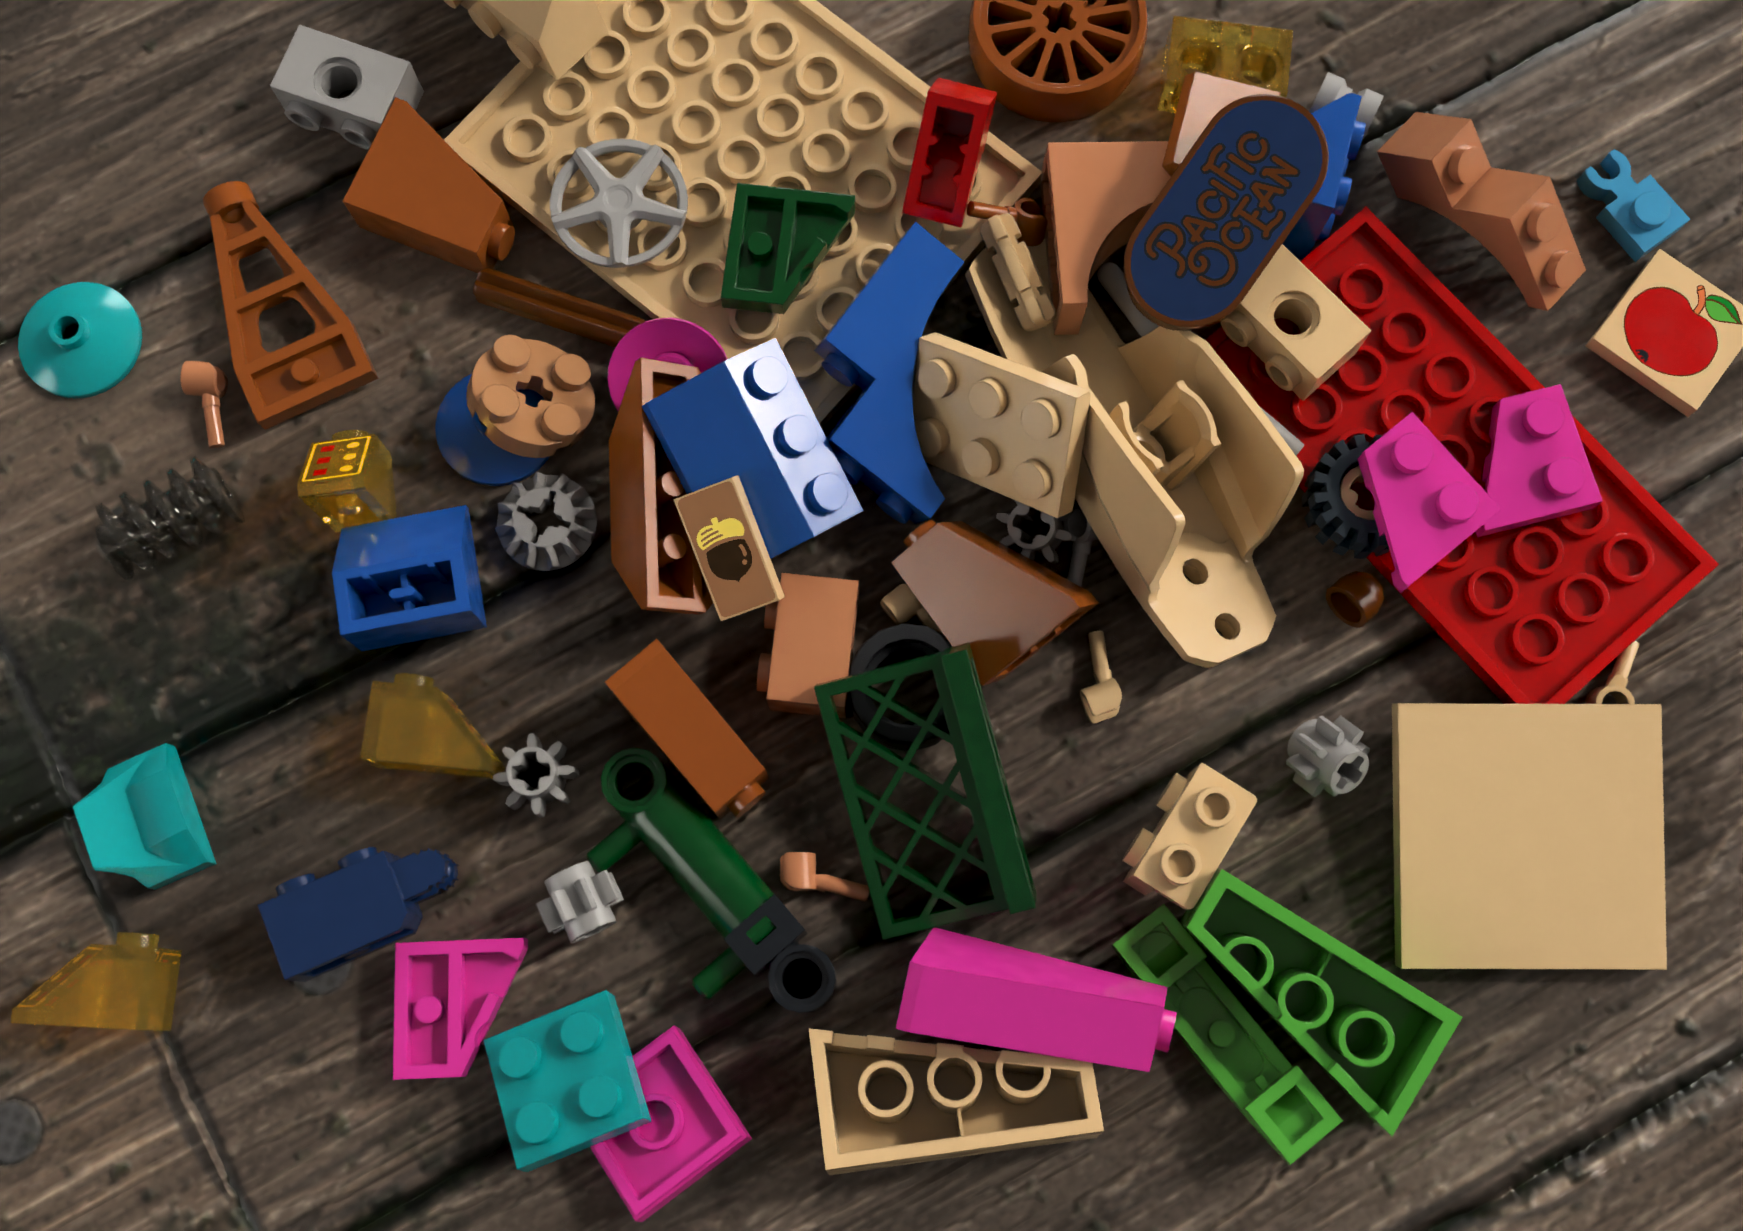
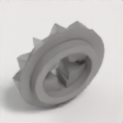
(558, 545)

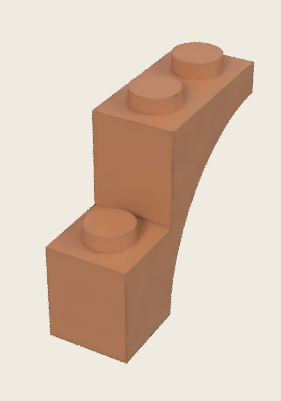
(1509, 212)

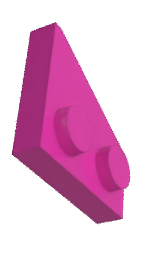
(1536, 462)
(1421, 498)

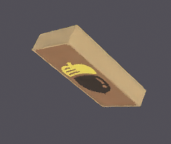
(729, 548)

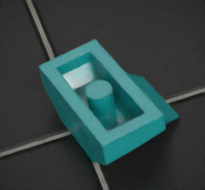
(145, 821)

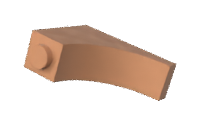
(1092, 206)

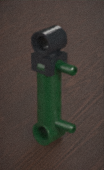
(715, 877)

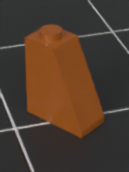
(428, 196)
(988, 595)
(689, 731)

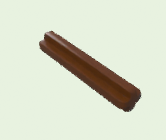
(553, 307)

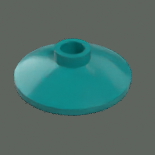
(93, 358)

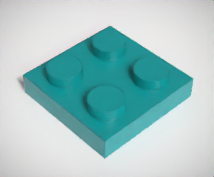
(566, 1081)

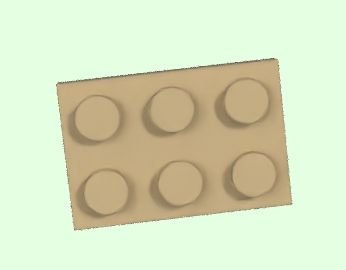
(999, 423)

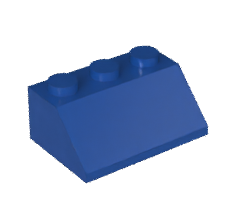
(758, 425)

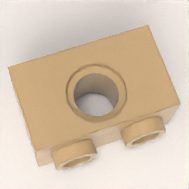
(1326, 326)

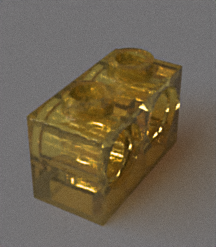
(1223, 52)

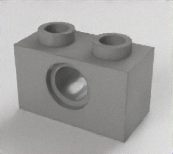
(324, 67)

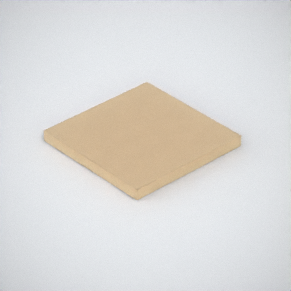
(1528, 836)

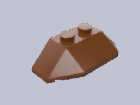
(646, 529)

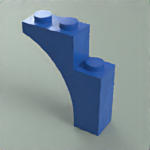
(877, 351)

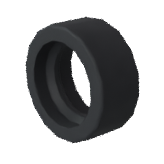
(871, 653)

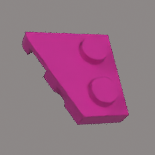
(448, 1002)

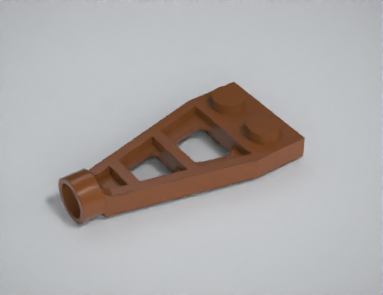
(300, 373)

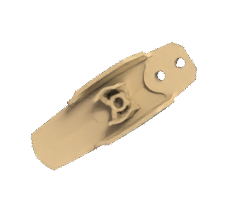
(1171, 469)

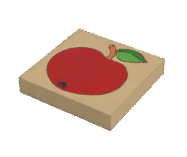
(1672, 333)

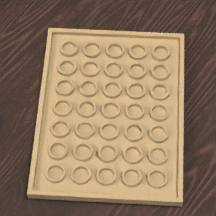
(731, 99)

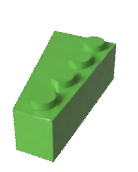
(1338, 1006)

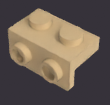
(1191, 837)

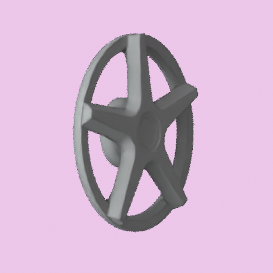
(618, 201)

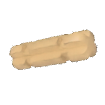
(1018, 272)

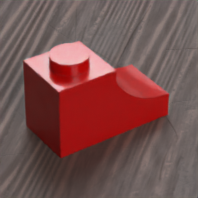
(948, 151)

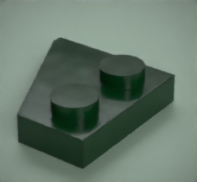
(779, 243)

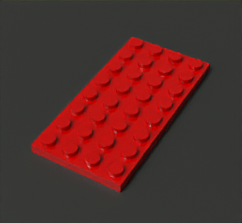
(1521, 606)

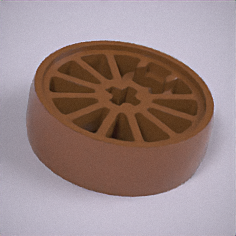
(1055, 37)

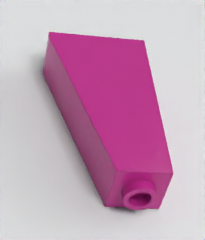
(1032, 1003)

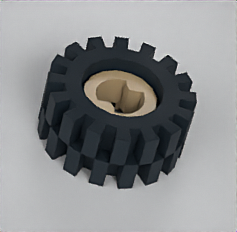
(1334, 505)

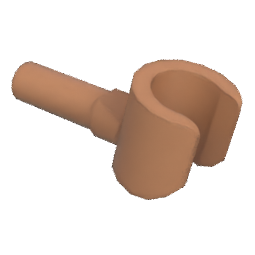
(210, 383)
(799, 874)

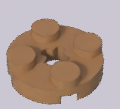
(539, 367)

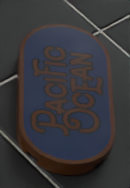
(1225, 212)

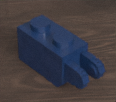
(353, 910)

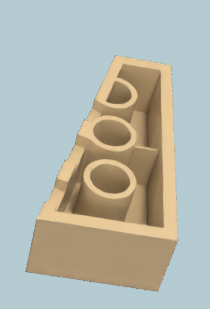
(930, 1102)

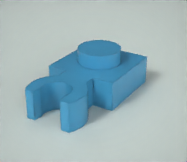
(1634, 213)

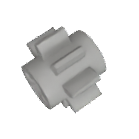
(1041, 544)
(1328, 756)
(523, 763)
(579, 901)

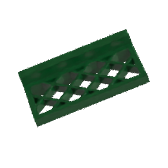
(982, 779)

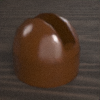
(1355, 598)

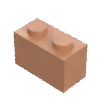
(810, 642)

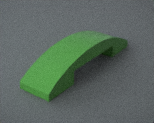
(1226, 1038)

